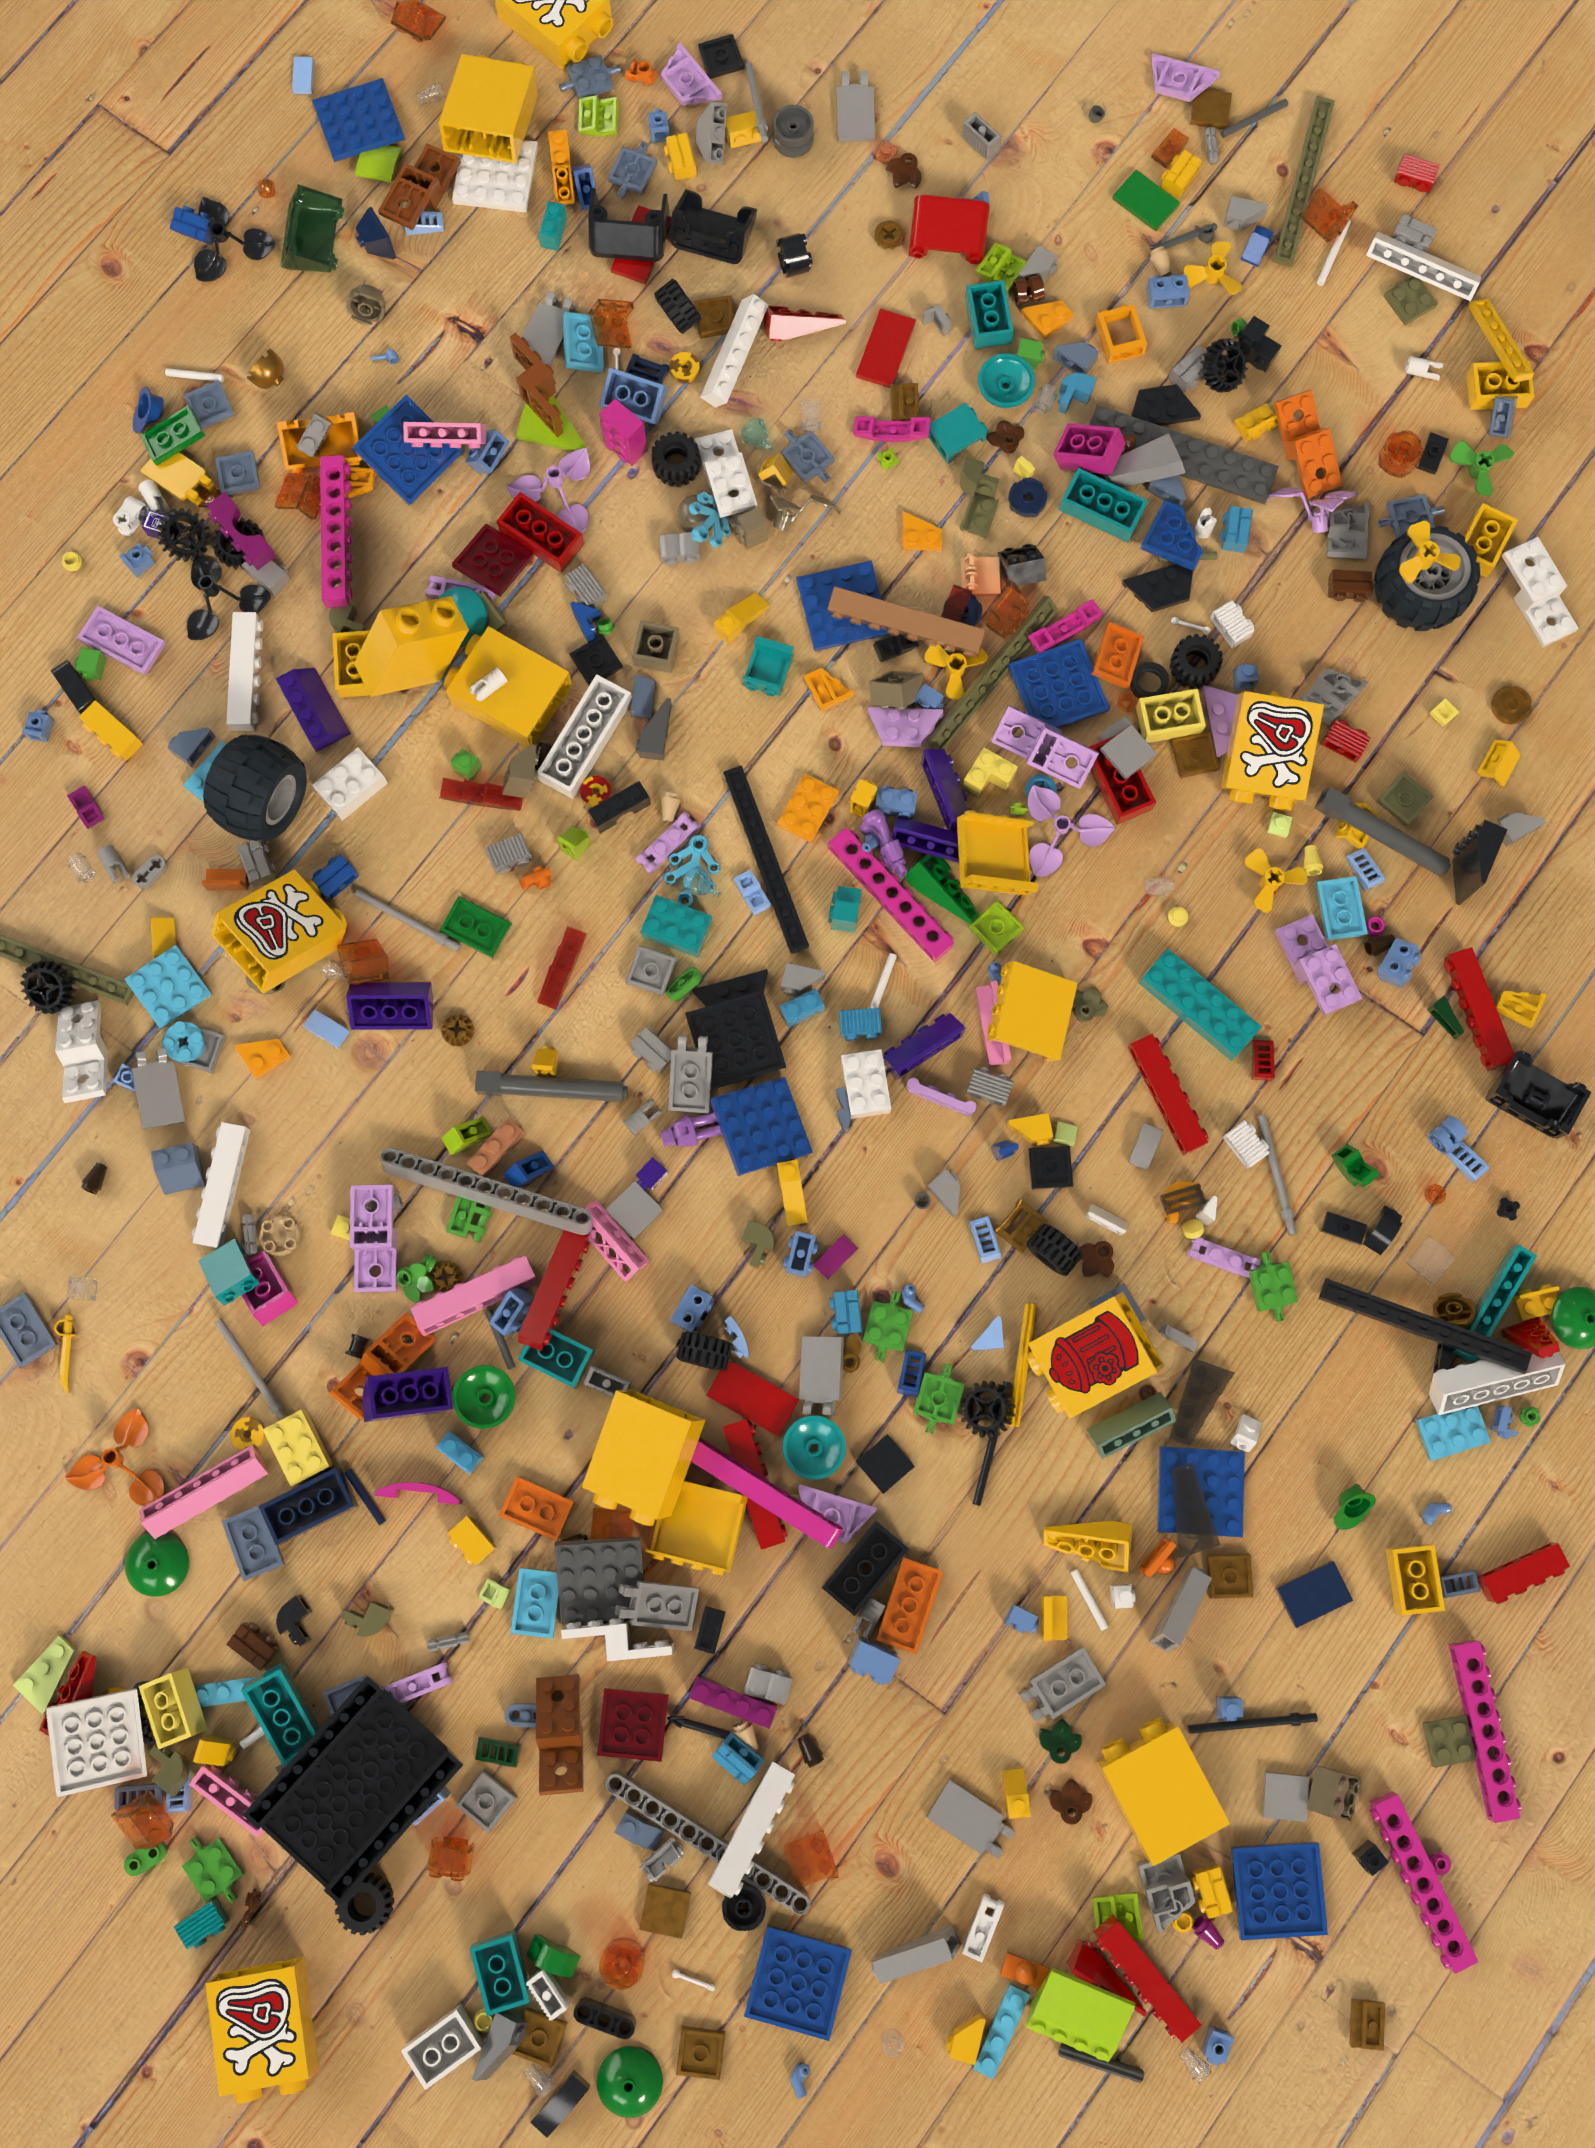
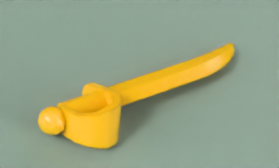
(66, 1348)

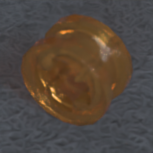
(266, 188)

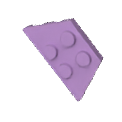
(1181, 78)
(688, 80)
(1220, 713)
(905, 726)
(843, 1511)

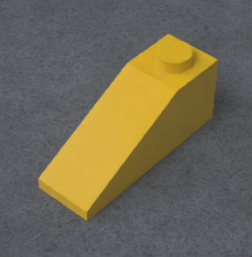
(739, 617)
(792, 1193)

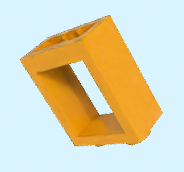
(1124, 350)

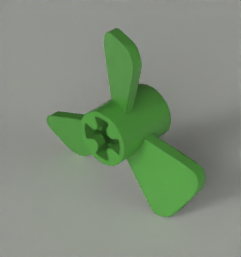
(1465, 455)

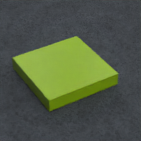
(996, 927)

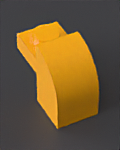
(1173, 1218)

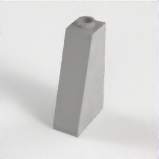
(1147, 463)
(1181, 1610)
(916, 1955)

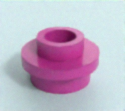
(1380, 926)
(1437, 1856)

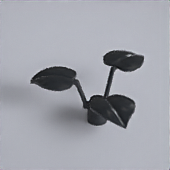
(211, 266)
(204, 577)

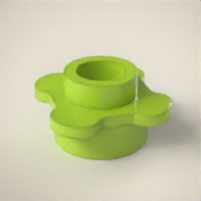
(887, 464)
(1018, 809)

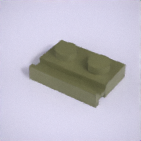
(979, 515)

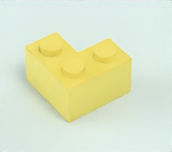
(989, 768)

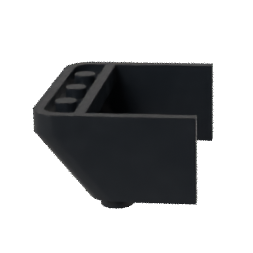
(626, 238)

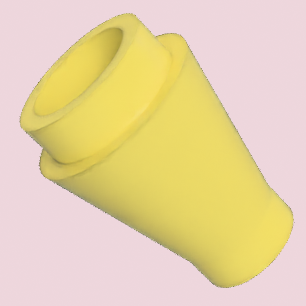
(1312, 861)

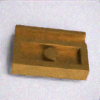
(904, 401)
(1367, 2024)

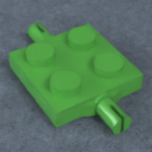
(1272, 1286)
(888, 1326)
(938, 1398)
(213, 1869)

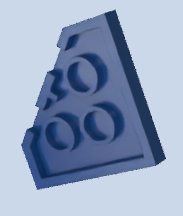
(1173, 537)

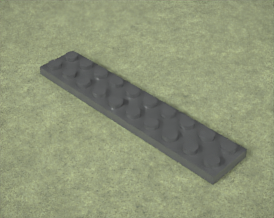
(1201, 459)

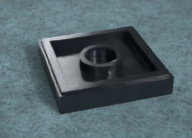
(721, 56)
(596, 658)
(1050, 1167)
(885, 1464)

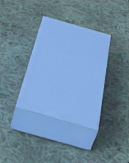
(303, 75)

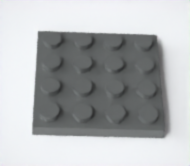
(591, 1576)

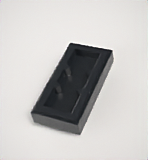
(1432, 453)
(1343, 1228)
(709, 1630)

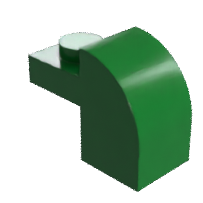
(1353, 1166)
(553, 1958)

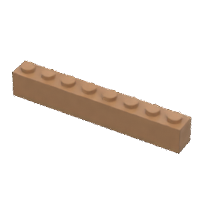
(906, 621)

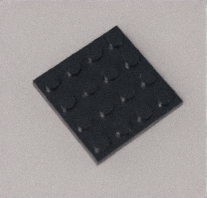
(739, 1037)

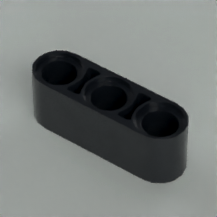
(73, 686)
(596, 2009)

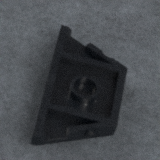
(1164, 406)
(1162, 587)
(731, 988)

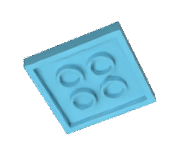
(168, 987)

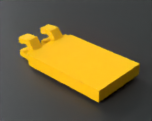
(179, 477)

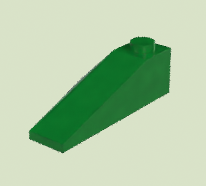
(933, 879)

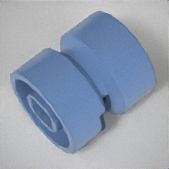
(1446, 1135)

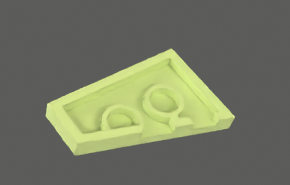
(44, 1675)

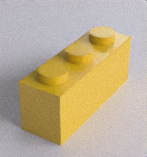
(110, 731)

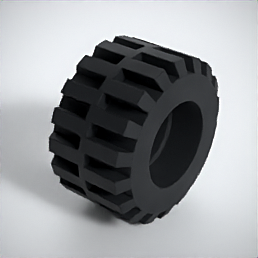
(677, 306)
(672, 445)
(1196, 646)
(1054, 1249)
(704, 1351)
(360, 1923)

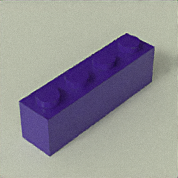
(926, 838)

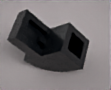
(1383, 1230)
(289, 1618)

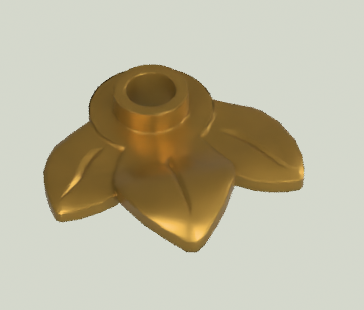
(852, 1349)

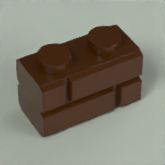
(1350, 585)
(253, 1645)

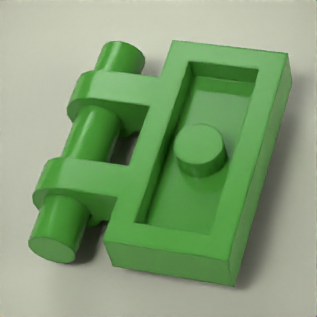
(462, 1217)

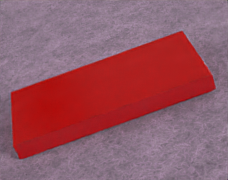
(635, 269)
(885, 348)
(753, 1398)

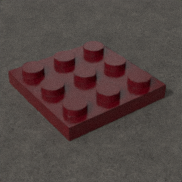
(493, 560)
(633, 1724)

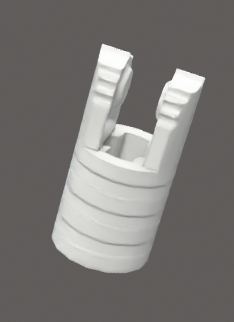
(1419, 367)
(153, 497)
(1205, 524)
(488, 684)

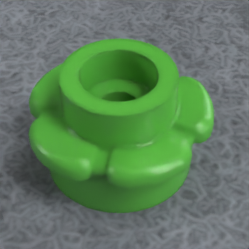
(1238, 326)
(605, 626)
(429, 1262)
(1525, 1412)

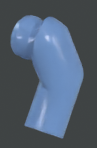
(870, 842)
(995, 972)
(909, 1298)
(1433, 1510)
(797, 2077)

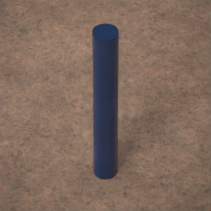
(365, 1497)

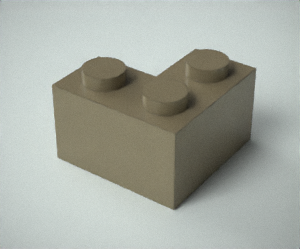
(750, 527)

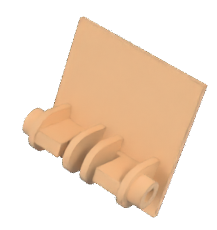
(980, 574)

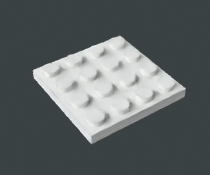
(495, 182)
(96, 1742)

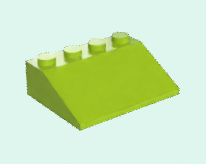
(1079, 2014)

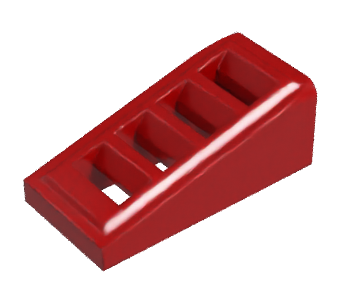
(1266, 1076)

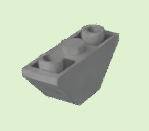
(711, 132)

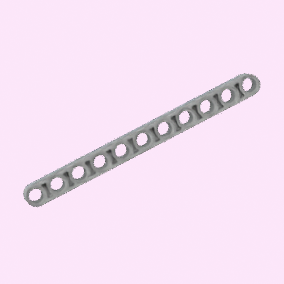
(493, 1197)
(696, 1840)

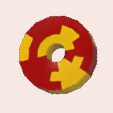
(591, 784)

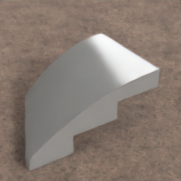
(1348, 532)
(1335, 692)
(1166, 1890)

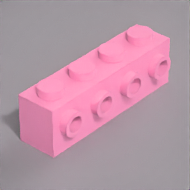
(444, 433)
(225, 1794)

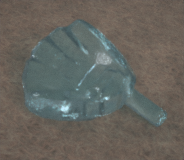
(756, 433)
(698, 882)

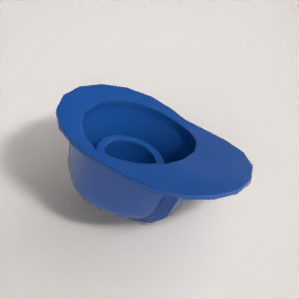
(148, 409)

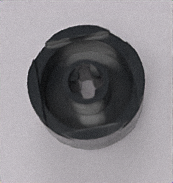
(793, 255)
(744, 1918)

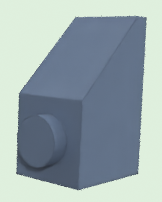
(1076, 356)
(1169, 489)
(191, 744)
(639, 1830)

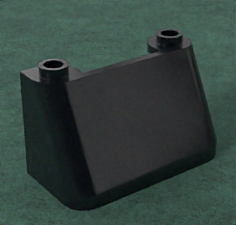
(709, 231)
(1562, 1109)

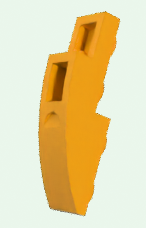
(561, 167)

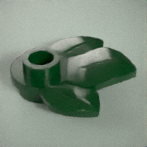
(1060, 1738)

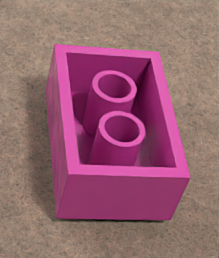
(623, 432)
(1089, 448)

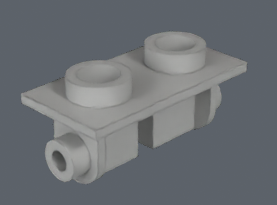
(668, 1854)

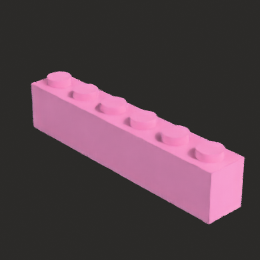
(472, 1296)
(203, 1492)

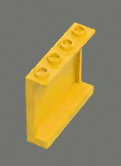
(994, 853)
(1032, 1010)
(701, 1529)

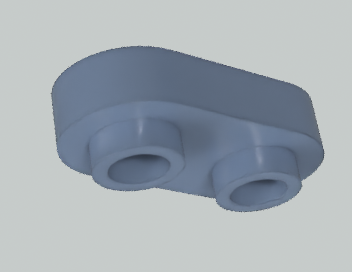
(526, 1715)

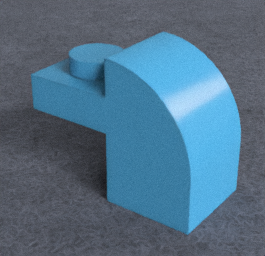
(1077, 387)

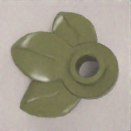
(1089, 1002)

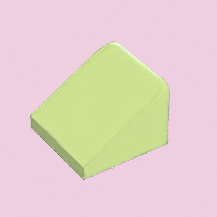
(1065, 1134)
(494, 1593)

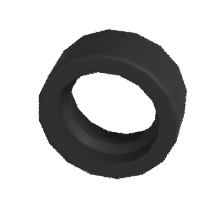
(1154, 668)

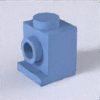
(658, 123)
(138, 559)
(1243, 674)
(928, 698)
(38, 731)
(1021, 1619)
(1229, 1708)
(1214, 2038)

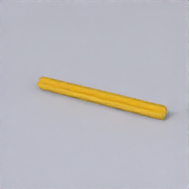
(1022, 1363)

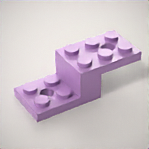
(1044, 747)
(1318, 965)
(373, 1238)

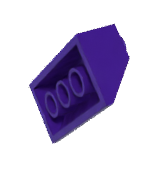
(313, 707)
(944, 786)
(390, 1005)
(923, 1046)
(406, 1394)

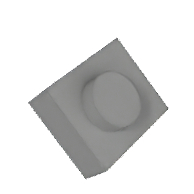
(939, 317)

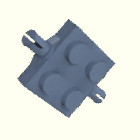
(589, 77)
(632, 170)
(807, 456)
(1408, 512)

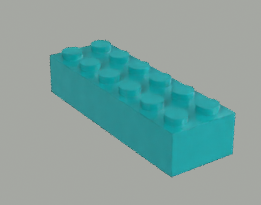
(1200, 1004)

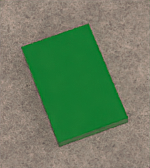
(1146, 200)
(172, 435)
(475, 927)

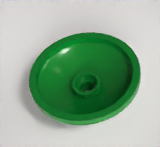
(1570, 1317)
(469, 1393)
(170, 1568)
(631, 2066)

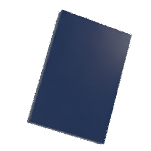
(1314, 1594)

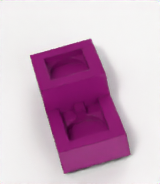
(86, 807)
(835, 1256)

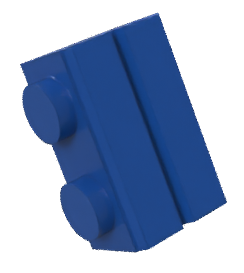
(192, 224)
(334, 877)

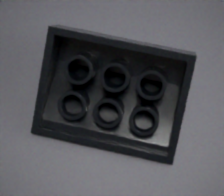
(1475, 858)

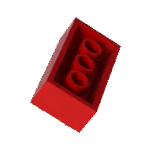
(540, 532)
(1123, 797)

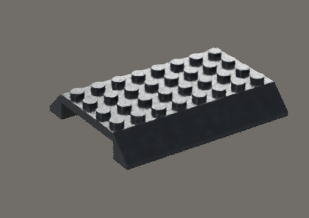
(354, 1788)

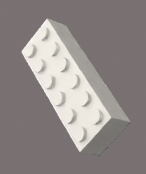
(584, 736)
(1490, 1382)

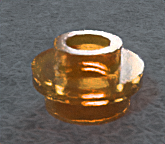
(1129, 697)
(1439, 1190)

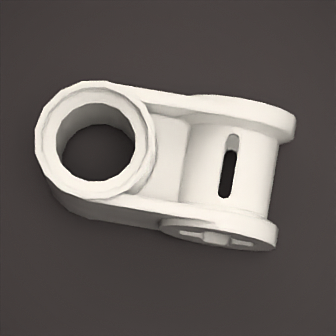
(130, 514)

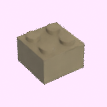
(656, 646)

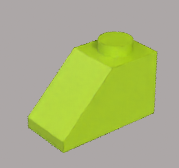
(574, 842)
(466, 1135)

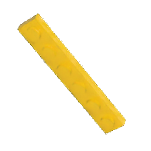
(1501, 340)

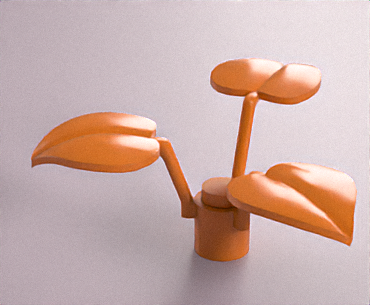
(89, 1473)

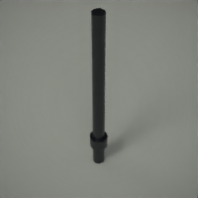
(988, 1457)
(1294, 1719)

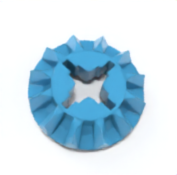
(1038, 780)

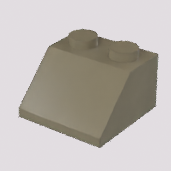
(895, 689)

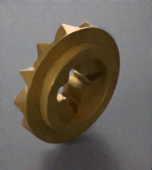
(889, 227)
(463, 1036)
(450, 1268)

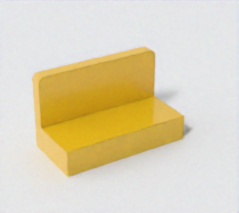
(777, 465)
(1499, 761)
(1053, 1618)

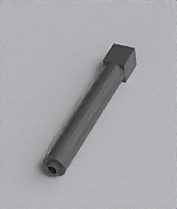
(1339, 806)
(497, 1084)

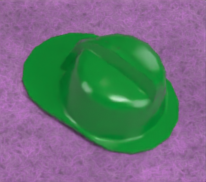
(1353, 1507)

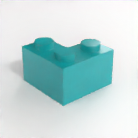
(846, 908)

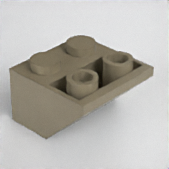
(521, 773)
(1333, 1793)

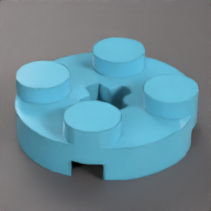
(185, 1053)

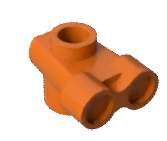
(641, 72)
(539, 876)

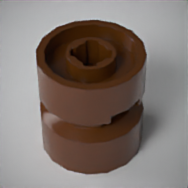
(1034, 287)

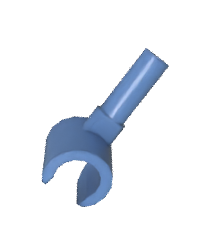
(390, 355)

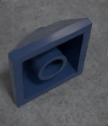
(374, 236)

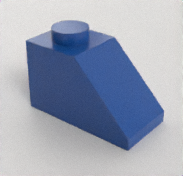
(584, 183)
(528, 1170)

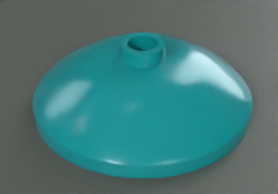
(1006, 371)
(472, 610)
(830, 1445)

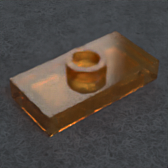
(1169, 147)

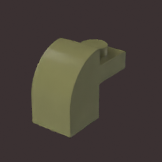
(973, 480)
(342, 619)
(762, 1238)
(373, 1621)
(174, 1770)

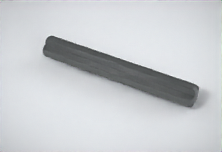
(1113, 2067)

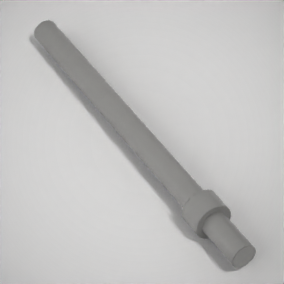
(761, 124)
(441, 938)
(1286, 1213)
(275, 1406)

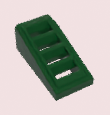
(1445, 1016)
(496, 1760)

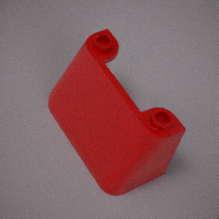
(949, 226)

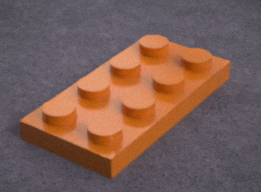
(909, 1605)

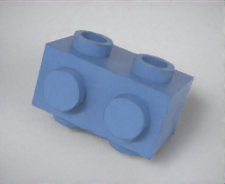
(1167, 291)
(487, 456)
(896, 802)
(1399, 963)
(802, 1248)
(689, 1308)
(512, 1311)

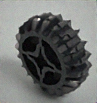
(1219, 365)
(171, 519)
(233, 557)
(51, 975)
(993, 1403)

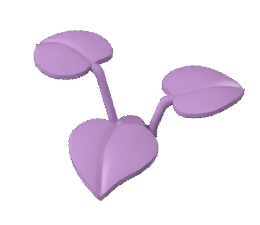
(574, 465)
(1320, 517)
(1043, 804)

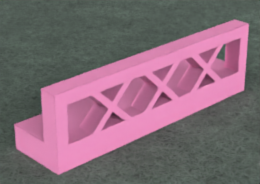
(997, 1052)
(614, 1238)

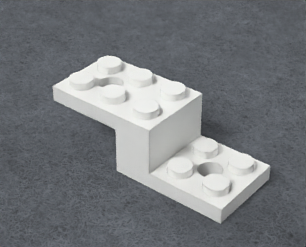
(726, 473)
(1540, 592)
(81, 1051)
(618, 1639)

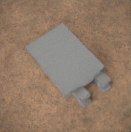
(855, 110)
(545, 328)
(690, 1076)
(157, 1091)
(821, 1373)
(659, 1605)
(1063, 1685)
(969, 1819)

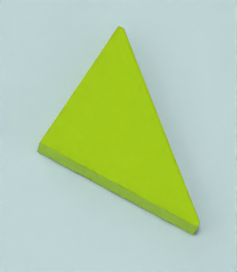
(535, 431)

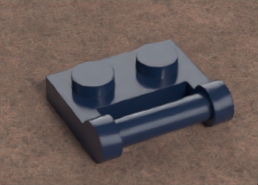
(636, 360)

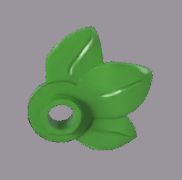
(417, 1281)

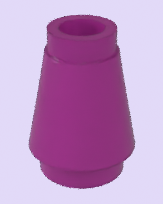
(1206, 1930)

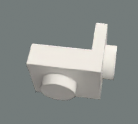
(1246, 1433)

